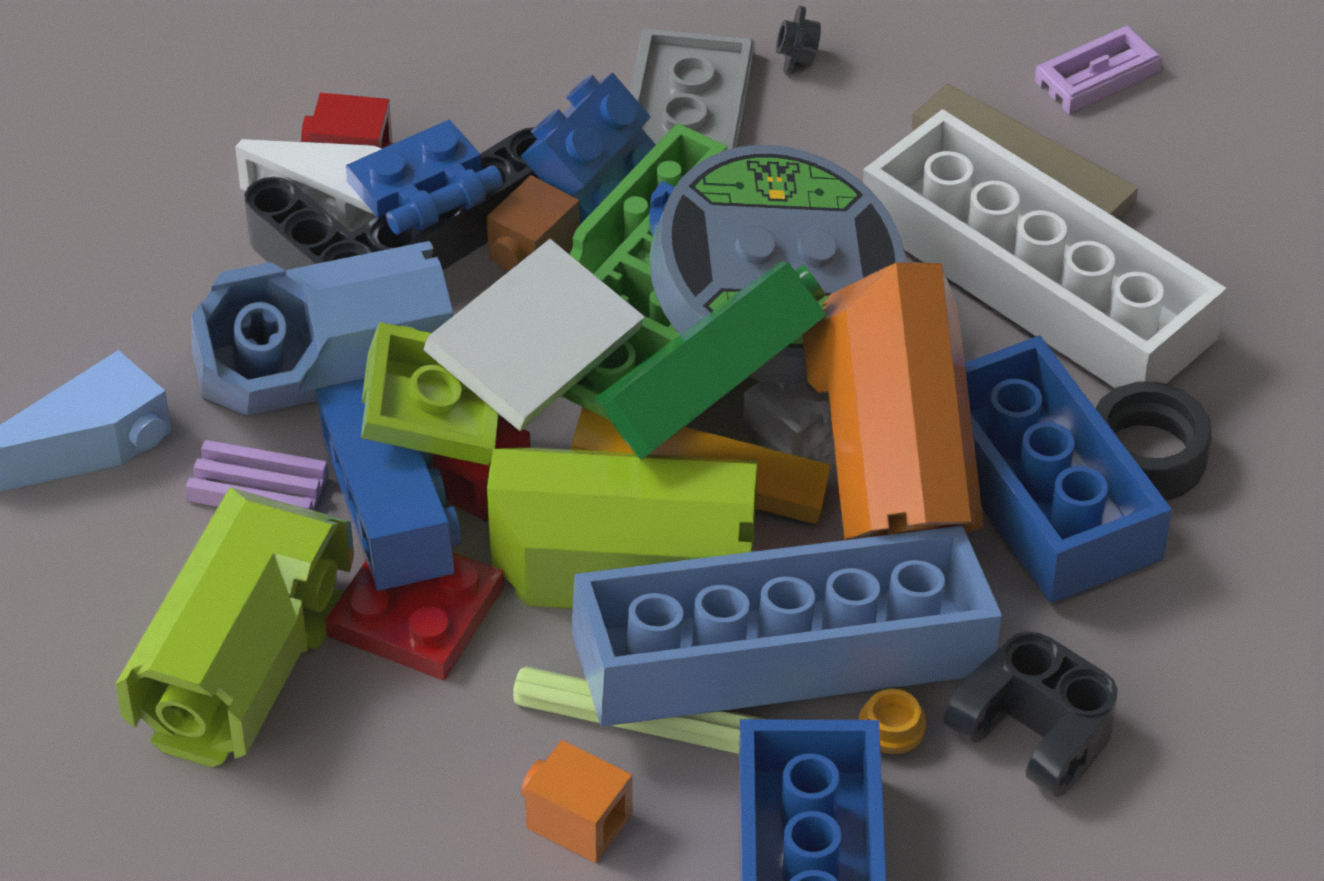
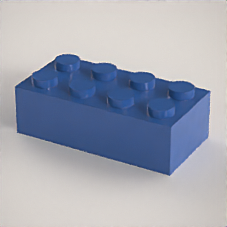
(1058, 474)
(810, 800)

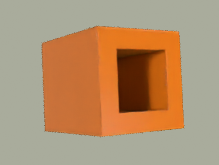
(577, 800)

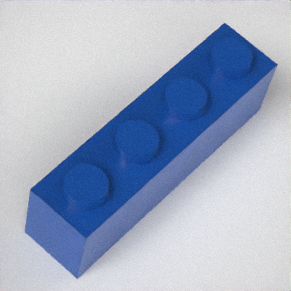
(388, 495)

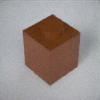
(529, 220)

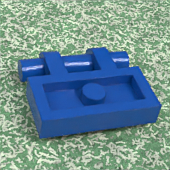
(423, 178)

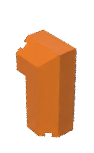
(897, 402)

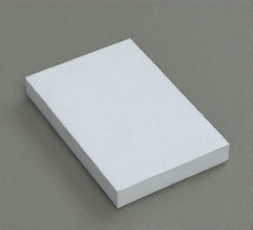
(533, 334)

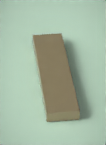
(1063, 165)

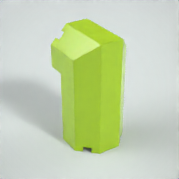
(610, 510)
(235, 626)

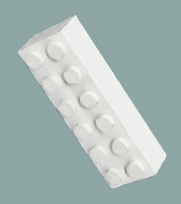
(1045, 255)

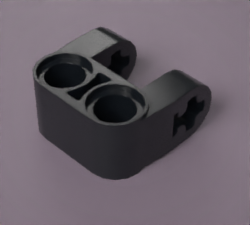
(1049, 693)

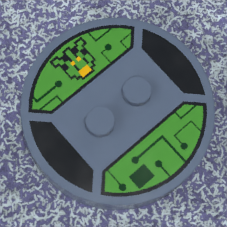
(758, 208)

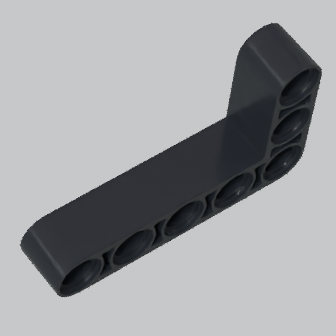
(298, 232)

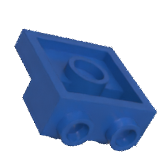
(591, 142)

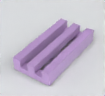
(1104, 74)
(258, 472)

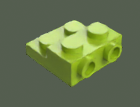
(420, 403)

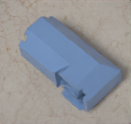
(282, 333)

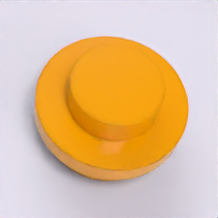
(900, 720)

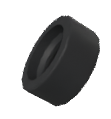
(1172, 411)

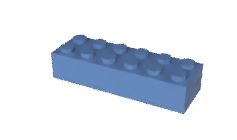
(782, 625)

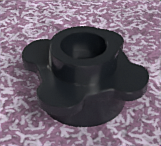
(798, 40)

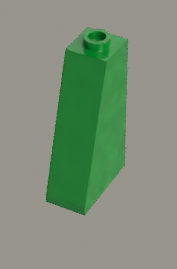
(712, 357)

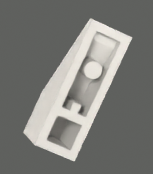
(313, 168)

